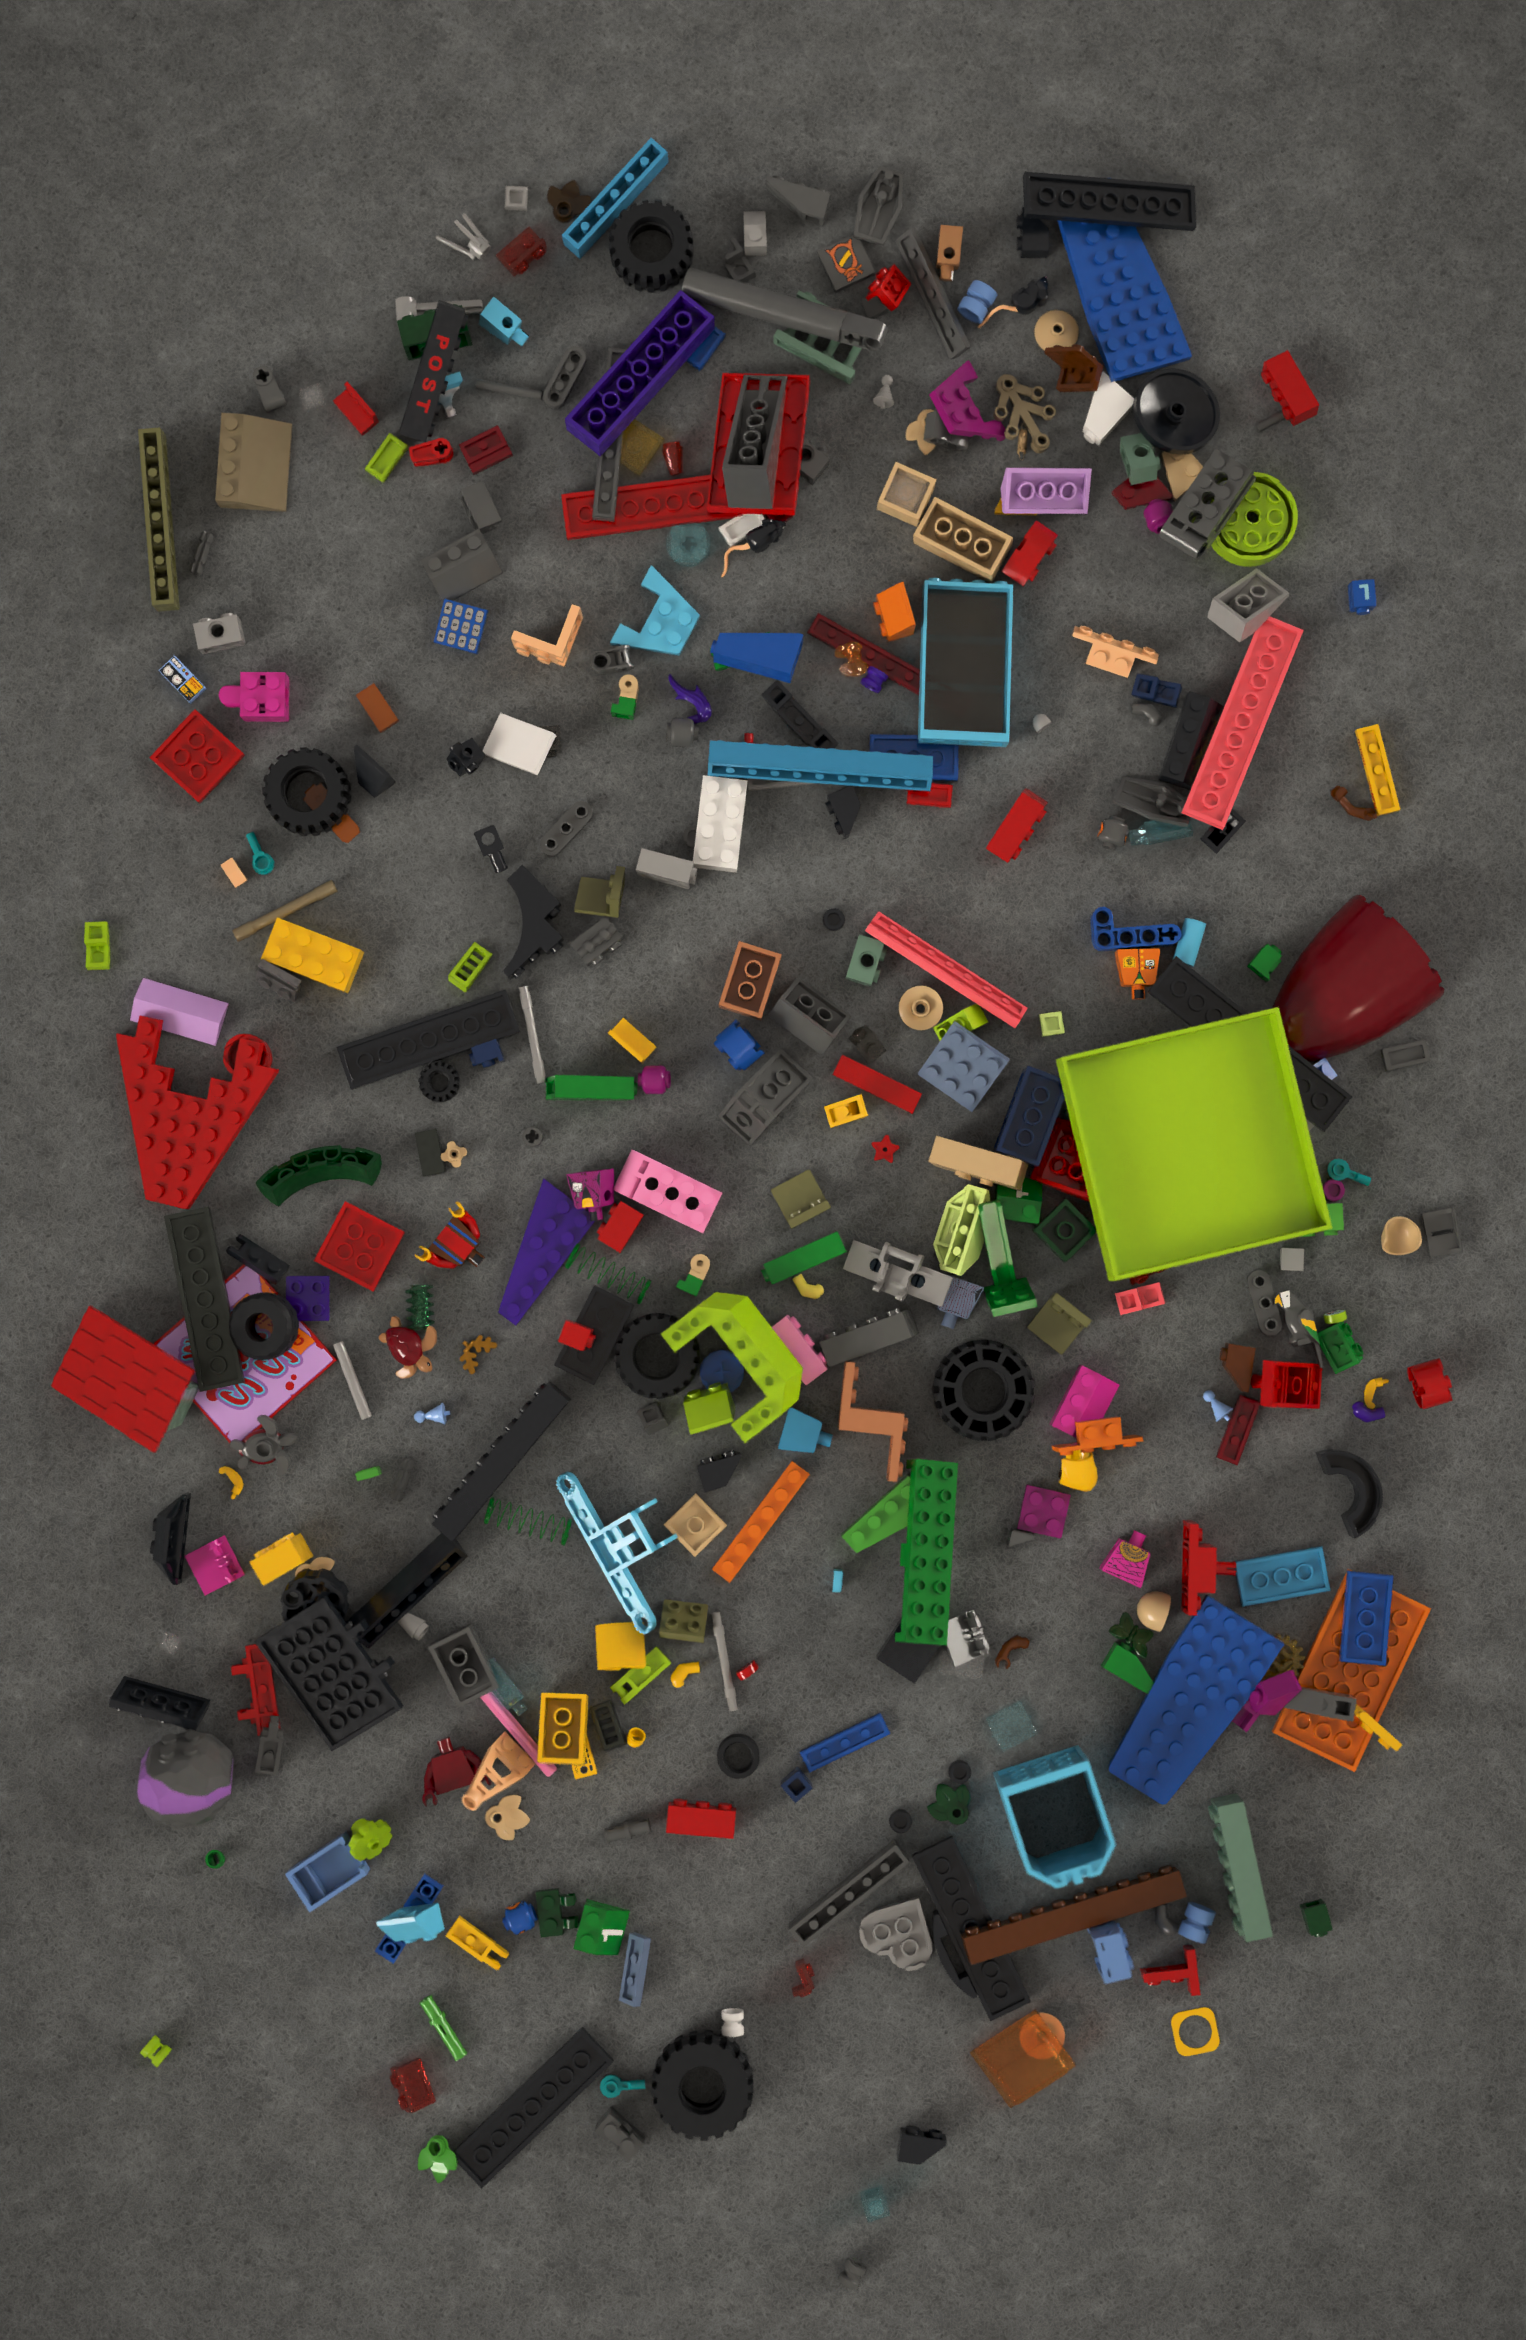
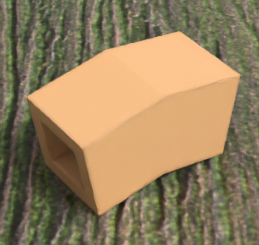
(234, 872)

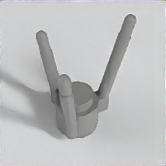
(478, 244)

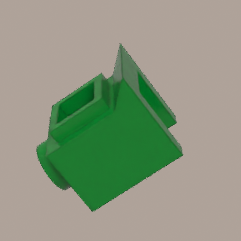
(1265, 961)

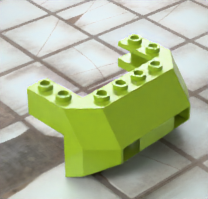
(754, 1346)

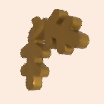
(487, 1344)

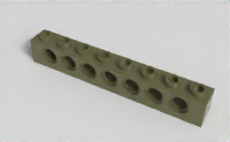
(158, 519)

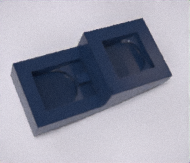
(1156, 690)

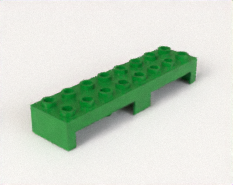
(928, 1552)

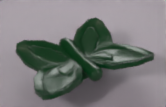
(1131, 1633)

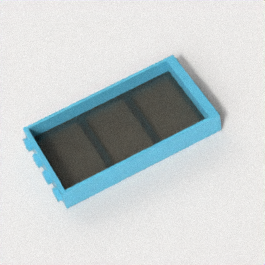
(965, 663)

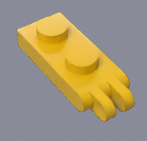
(1371, 1726)

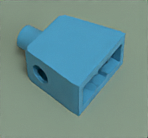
(802, 1433)

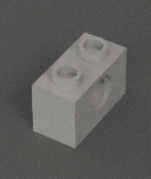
(231, 638)

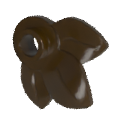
(569, 199)

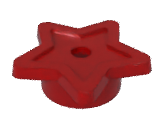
(891, 1148)

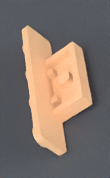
(1113, 654)

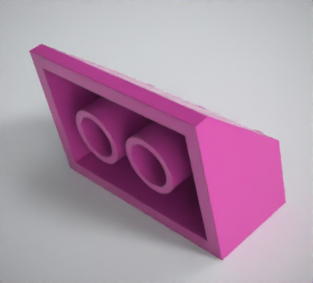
(1084, 1400)

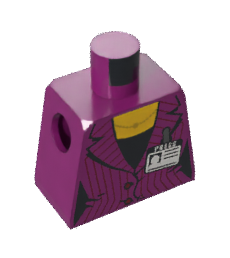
(592, 1190)

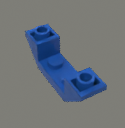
(424, 1893)

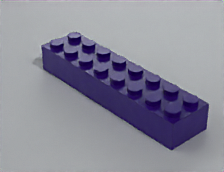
(640, 373)

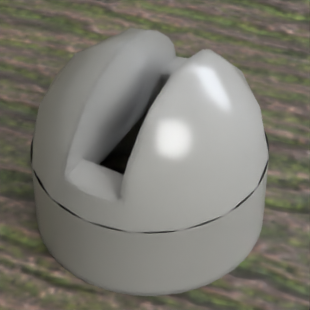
(1041, 722)

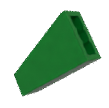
(590, 1088)
(803, 1258)

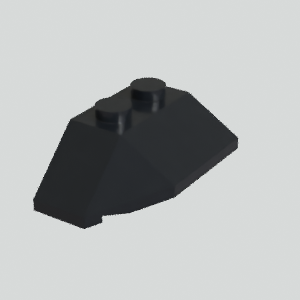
(170, 1538)

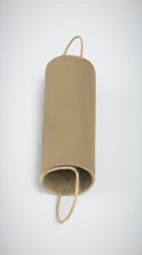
(1022, 441)

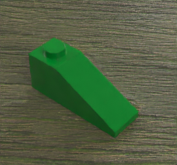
(1127, 1666)

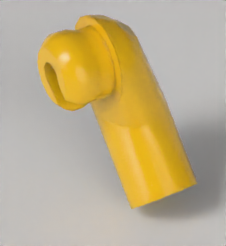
(681, 1672)

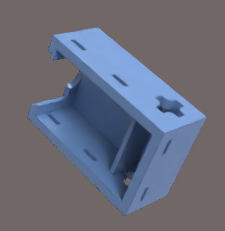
(326, 1872)
(1114, 1960)

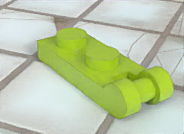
(639, 1678)

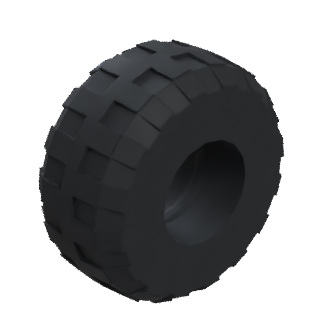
(243, 1330)

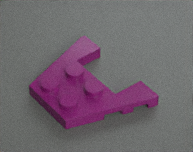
(958, 409)

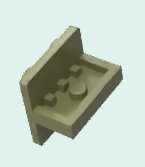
(683, 1621)

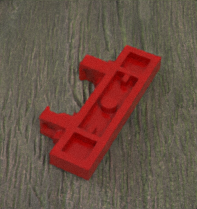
(262, 1688)

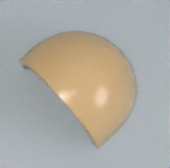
(1400, 1236)
(1154, 1609)

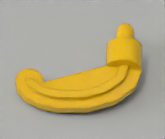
(1370, 1390)
(235, 1478)

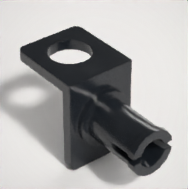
(492, 850)

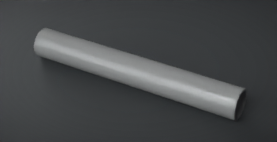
(352, 1380)

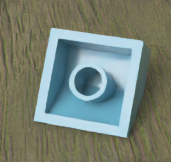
(413, 1923)

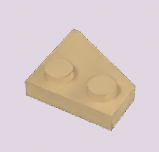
(1180, 471)

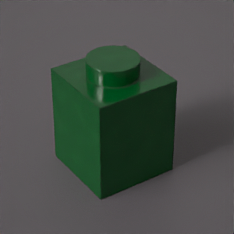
(1316, 1918)

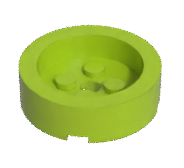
(1266, 539)

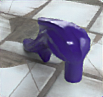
(696, 697)

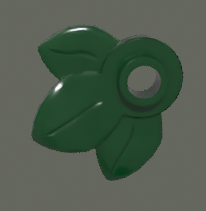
(948, 1801)

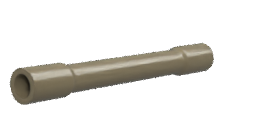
(253, 926)

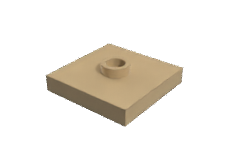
(695, 1524)

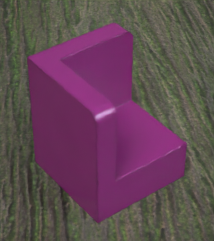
(1245, 1717)

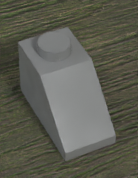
(755, 233)

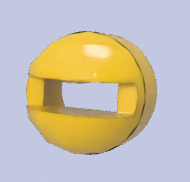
(636, 1737)

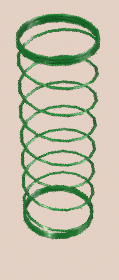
(570, 1261)
(488, 1515)

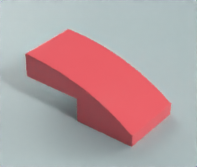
(1140, 1298)

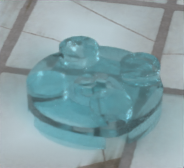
(678, 553)

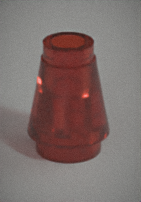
(673, 457)

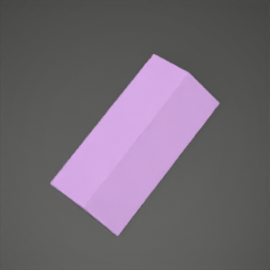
(1045, 490)
(180, 1010)

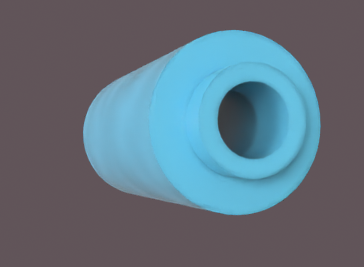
(1190, 941)

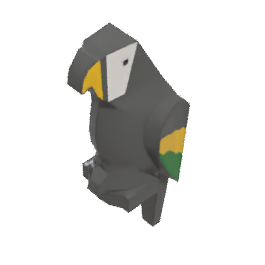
(1299, 1322)

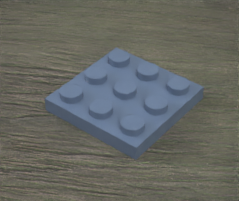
(963, 1066)

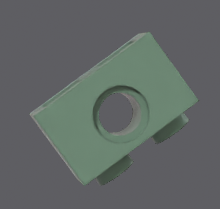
(1139, 458)
(866, 947)

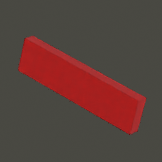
(877, 1084)

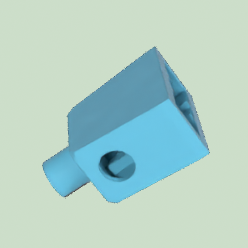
(496, 316)

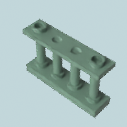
(806, 351)

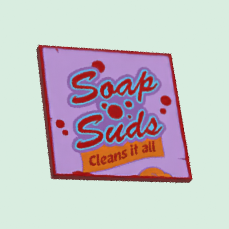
(268, 1383)

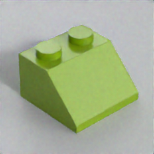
(709, 1407)

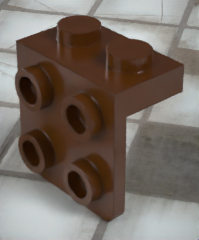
(1078, 368)

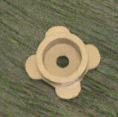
(447, 1155)

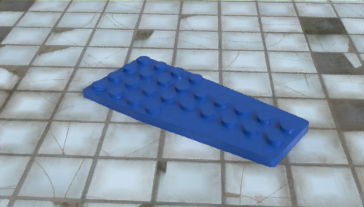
(1123, 299)
(1193, 1699)

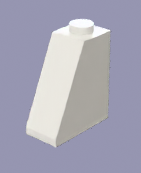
(1106, 410)

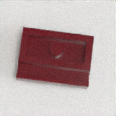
(485, 450)

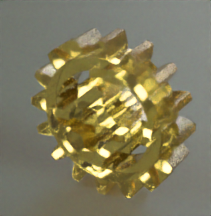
(1291, 1658)

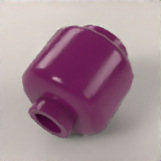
(1157, 514)
(654, 1079)

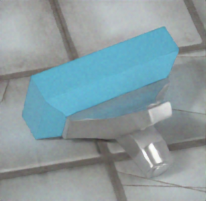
(454, 381)

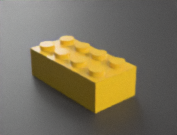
(312, 955)

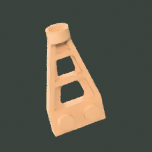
(512, 1757)

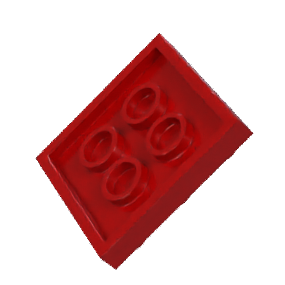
(197, 756)
(359, 1246)

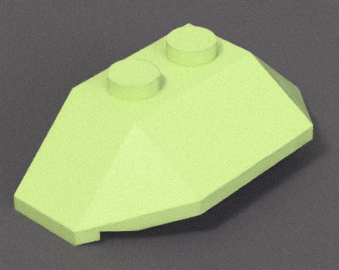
(960, 1231)

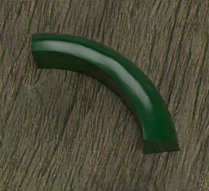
(318, 1166)

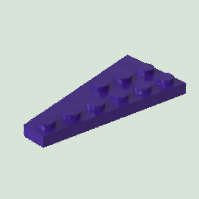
(547, 1243)

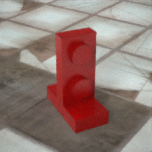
(1176, 1973)

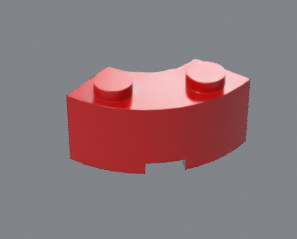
(1031, 551)

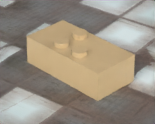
(963, 540)
(978, 1163)

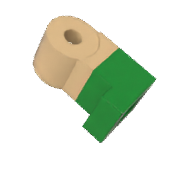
(628, 698)
(699, 1268)

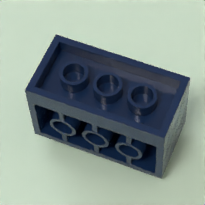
(1030, 1116)

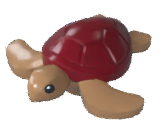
(409, 1348)

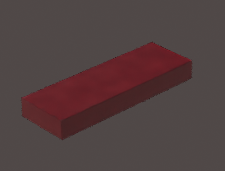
(1238, 1429)

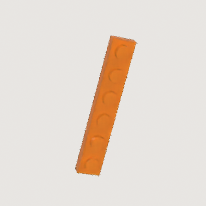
(760, 1521)

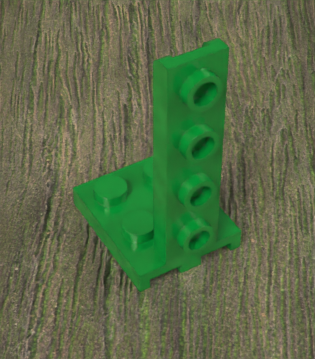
(1007, 1292)

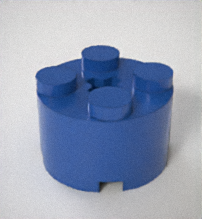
(739, 1046)

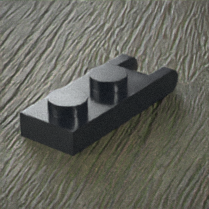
(258, 1259)

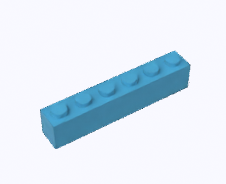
(615, 197)

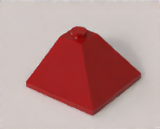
(1061, 1163)

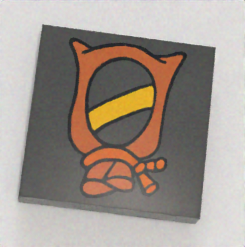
(846, 263)

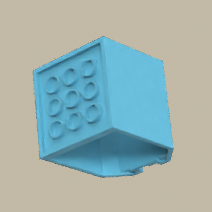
(1074, 1862)

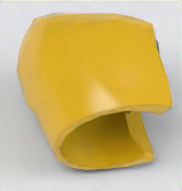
(1078, 1471)

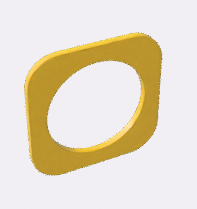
(1178, 2018)

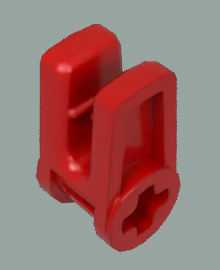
(429, 452)

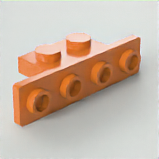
(1098, 1433)

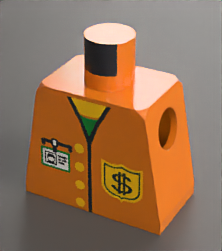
(1137, 969)

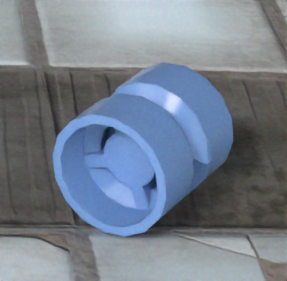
(976, 303)
(1197, 1922)

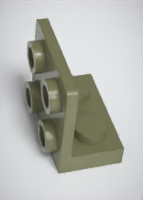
(601, 895)
(800, 1199)
(1058, 1323)

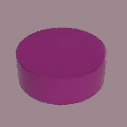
(1333, 1190)

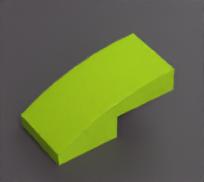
(97, 945)

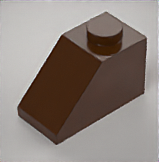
(1238, 1363)

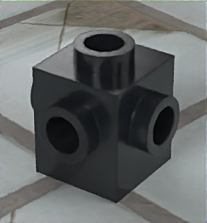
(465, 757)

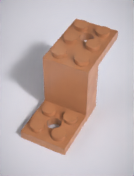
(872, 1421)

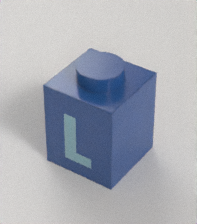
(1362, 596)

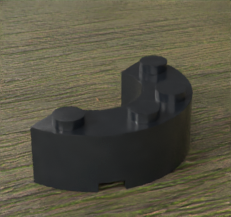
(1366, 1487)

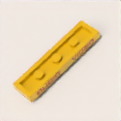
(1377, 770)

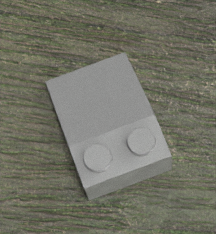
(1246, 604)

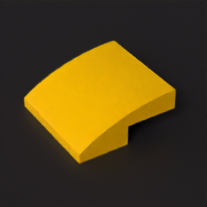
(619, 1646)

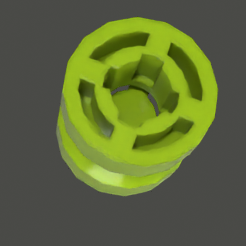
(151, 2048)

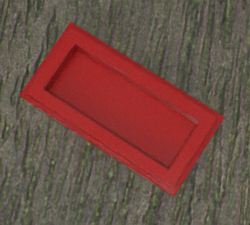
(938, 796)

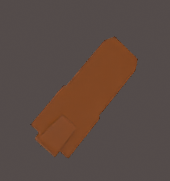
(347, 828)

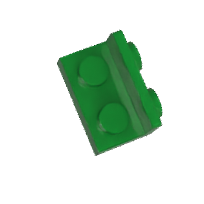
(1340, 1347)

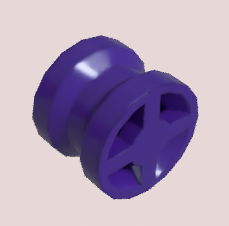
(874, 679)

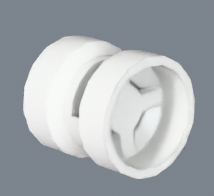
(732, 2025)

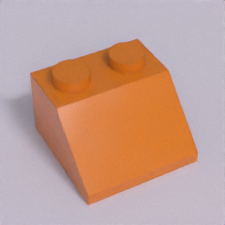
(895, 612)

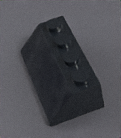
(1190, 739)

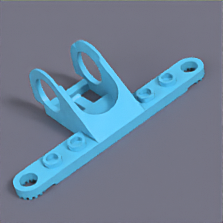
(613, 1549)

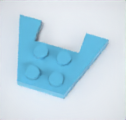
(667, 624)

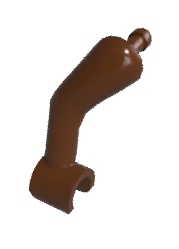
(1339, 793)

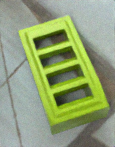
(465, 985)

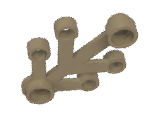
(1022, 410)

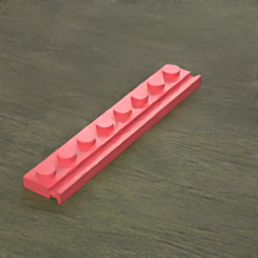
(946, 969)

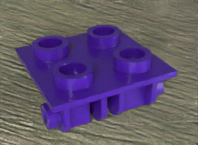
(309, 1296)

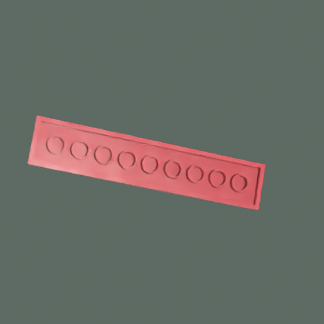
(1242, 722)

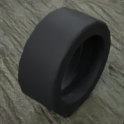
(738, 1773)

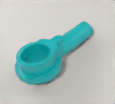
(262, 862)
(1339, 1170)
(613, 2085)

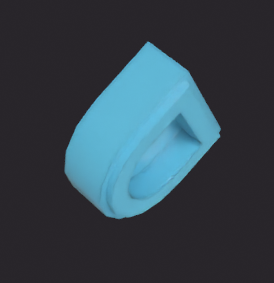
(837, 1580)

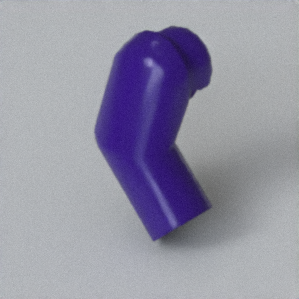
(1366, 1414)

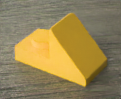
(846, 1111)

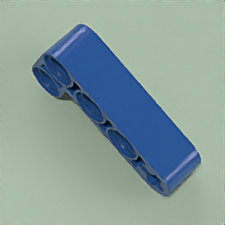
(1135, 933)

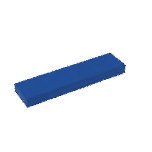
(844, 1742)

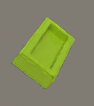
(386, 457)

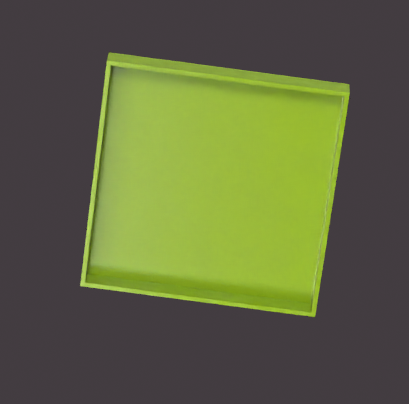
(1193, 1144)

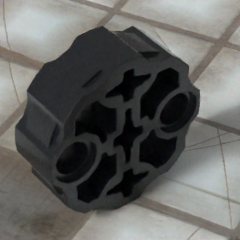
(308, 1586)

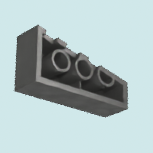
(869, 1337)

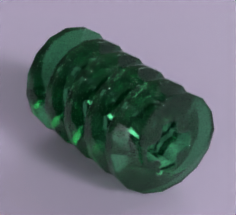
(419, 1307)

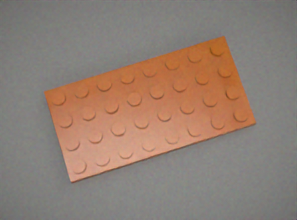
(1370, 1684)

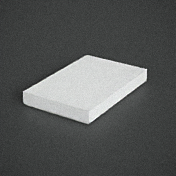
(519, 744)

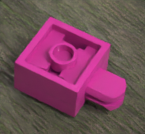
(259, 696)

